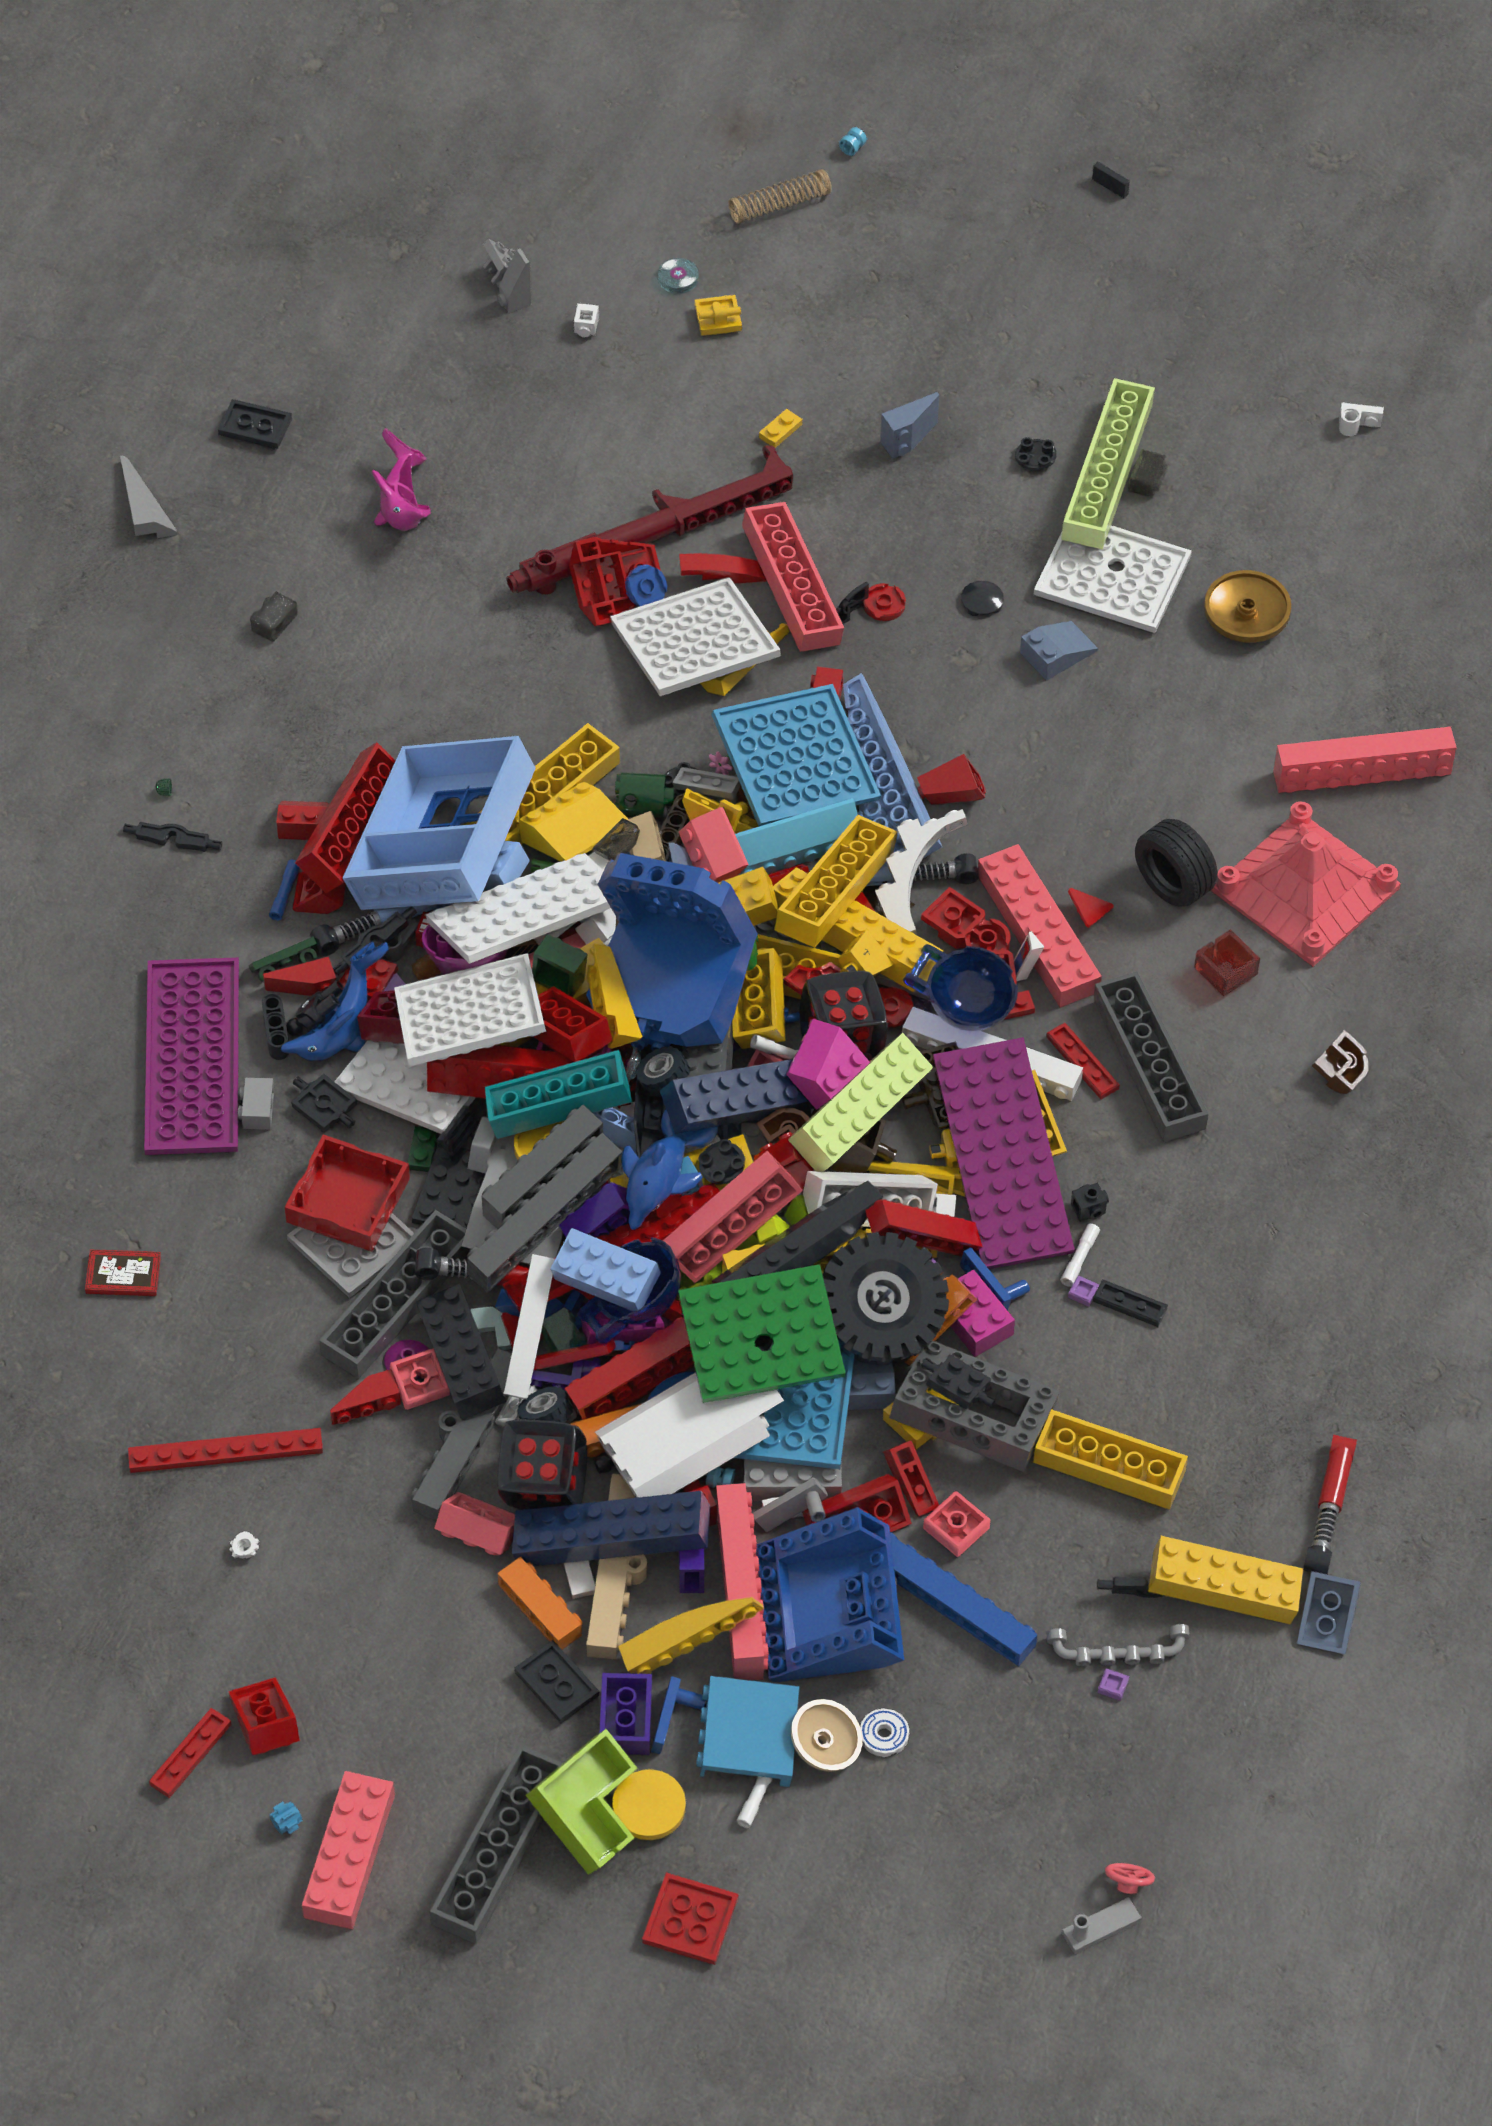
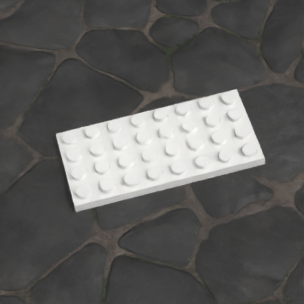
(522, 909)

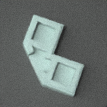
(490, 1319)

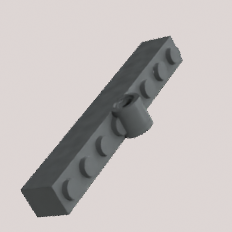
(461, 1445)

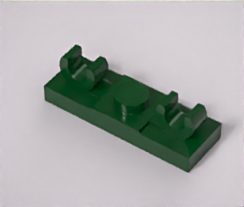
(284, 957)

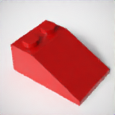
(264, 1716)

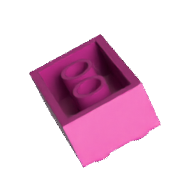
(985, 1321)

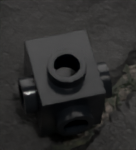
(1089, 1201)

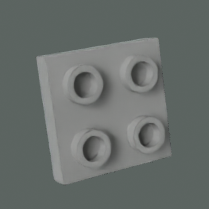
(499, 260)

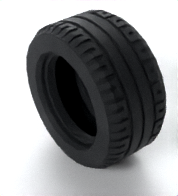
(1176, 862)

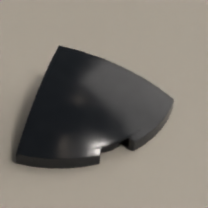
(852, 602)

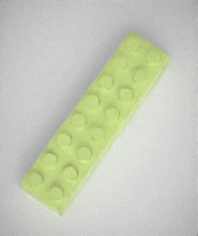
(860, 1103)

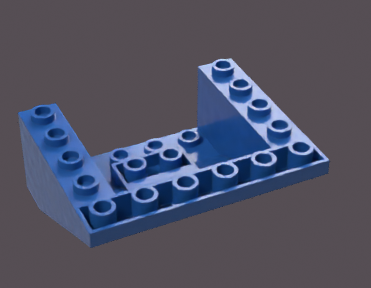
(830, 1598)

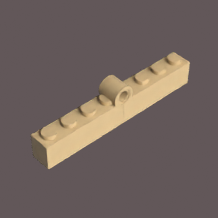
(610, 1590)

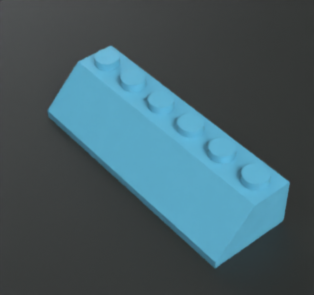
(795, 838)

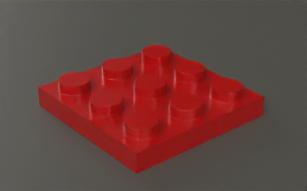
(690, 1918)

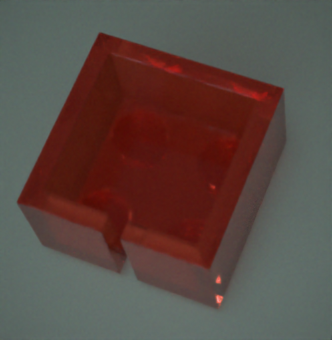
(1231, 965)

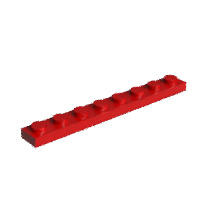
(225, 1450)

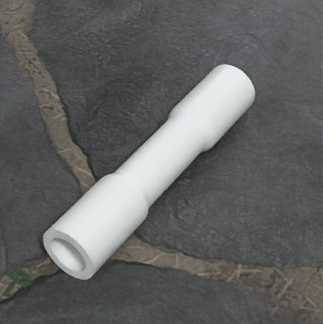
(770, 1047)
(1085, 1243)
(752, 1804)

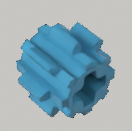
(285, 1817)

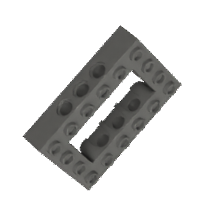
(968, 1428)

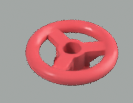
(1129, 1876)

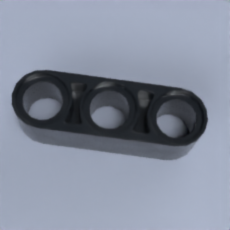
(274, 1016)

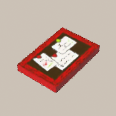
(123, 1272)

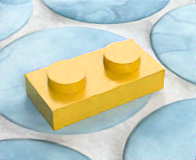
(780, 428)

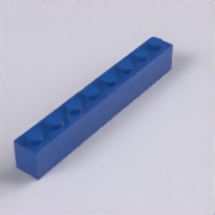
(961, 1604)

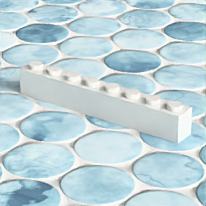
(931, 1031)

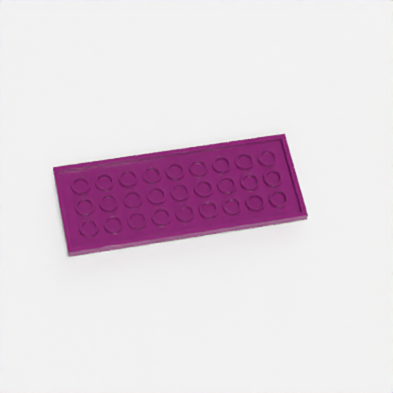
(192, 1056)
(1003, 1153)

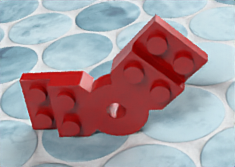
(964, 924)

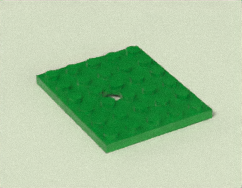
(732, 1314)

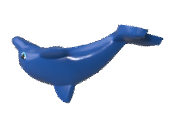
(341, 1025)
(659, 1169)

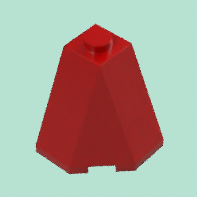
(952, 783)

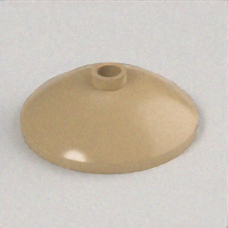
(835, 1728)

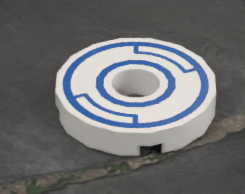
(888, 1720)

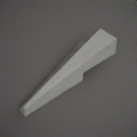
(145, 510)

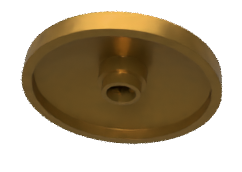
(1247, 606)

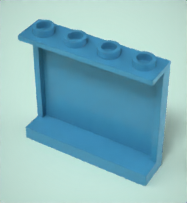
(748, 1728)

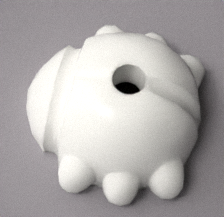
(244, 1545)

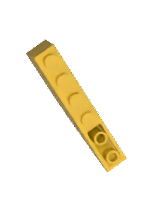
(683, 1633)

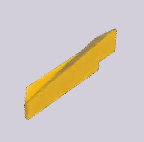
(611, 998)
(947, 1178)

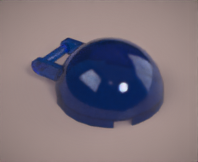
(966, 987)
(657, 1304)

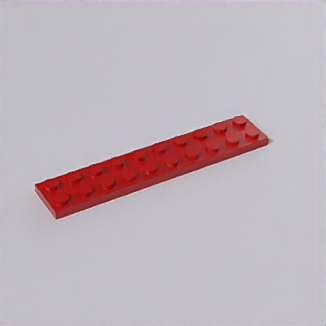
(650, 1228)

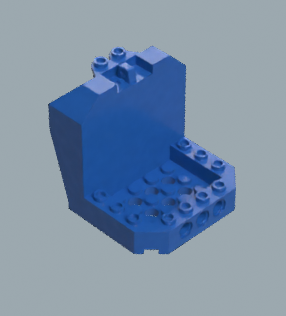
(677, 948)

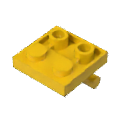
(718, 315)

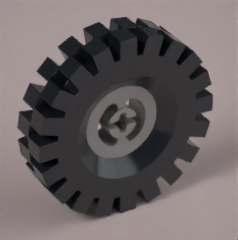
(913, 1279)

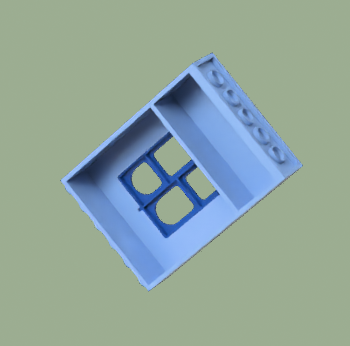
(417, 863)

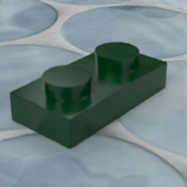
(422, 1149)

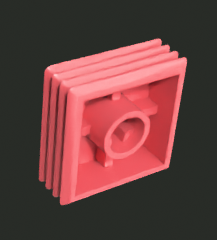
(426, 1366)
(956, 1510)

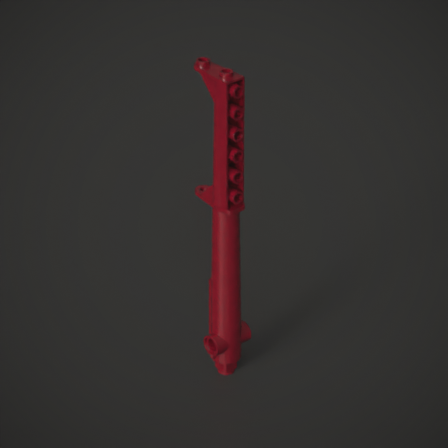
(674, 515)

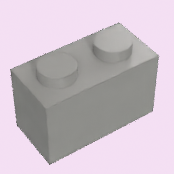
(257, 1103)

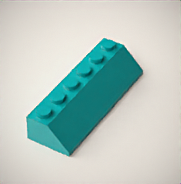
(554, 1093)

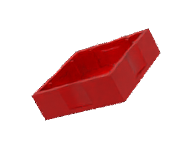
(347, 1193)

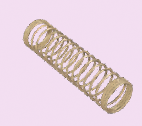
(820, 174)

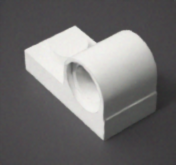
(1355, 415)

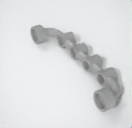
(1107, 1654)

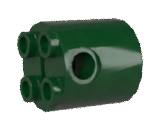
(642, 794)

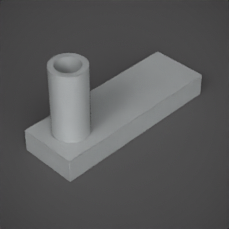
(708, 783)
(792, 1503)
(1101, 1925)

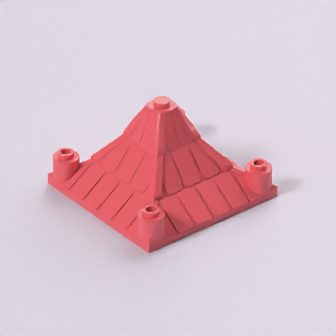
(1306, 886)

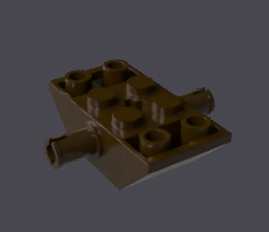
(930, 1089)
(861, 1154)

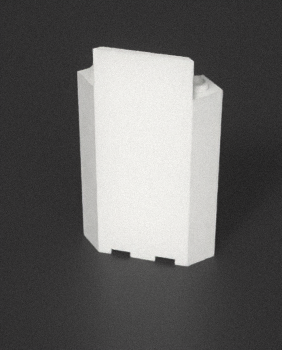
(681, 1438)

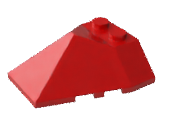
(600, 574)

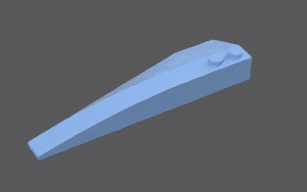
(897, 788)

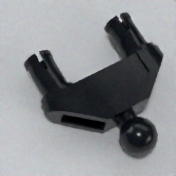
(315, 1009)

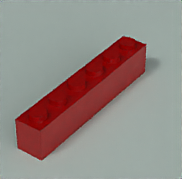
(925, 1227)

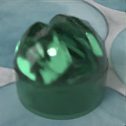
(164, 787)

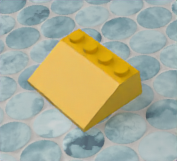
(570, 822)

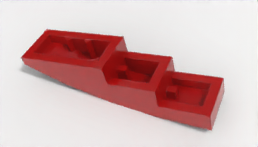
(721, 567)

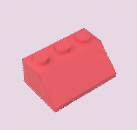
(714, 845)
(476, 1523)

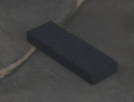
(1130, 1303)

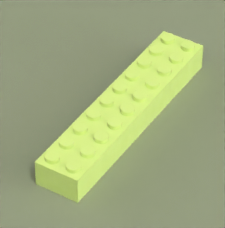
(1108, 464)

